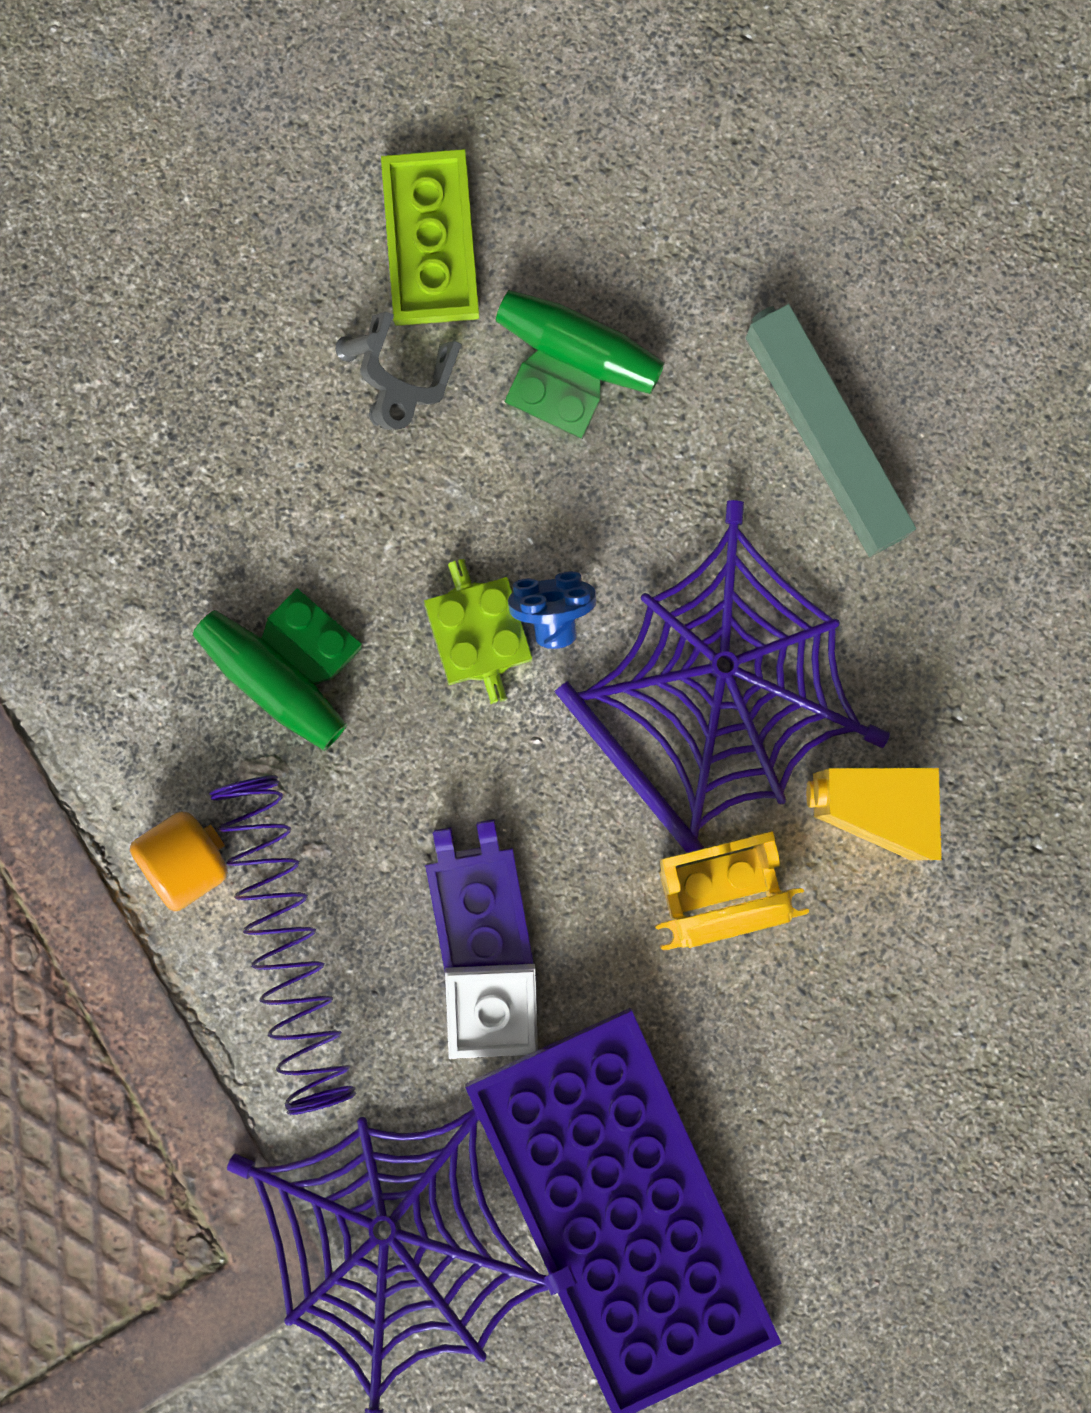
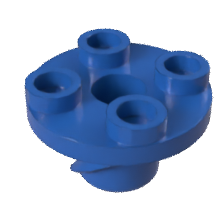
(552, 606)

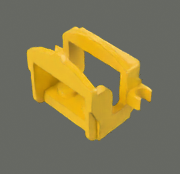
(722, 881)

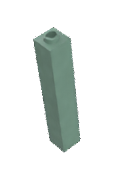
(828, 429)

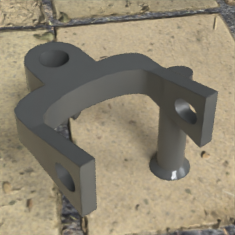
(396, 398)

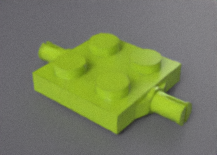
(476, 631)

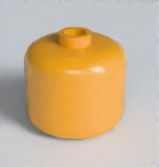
(180, 859)

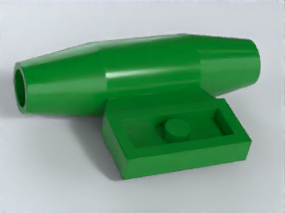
(571, 359)
(282, 667)

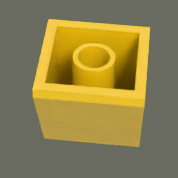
(882, 806)

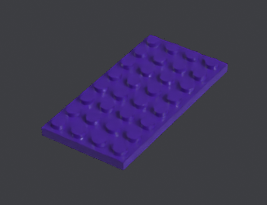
(630, 1210)

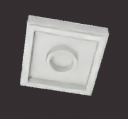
(491, 1011)

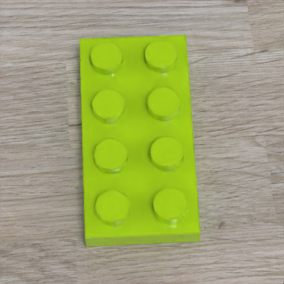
(429, 237)

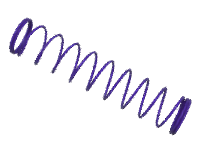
(325, 1098)

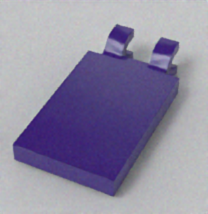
(478, 902)

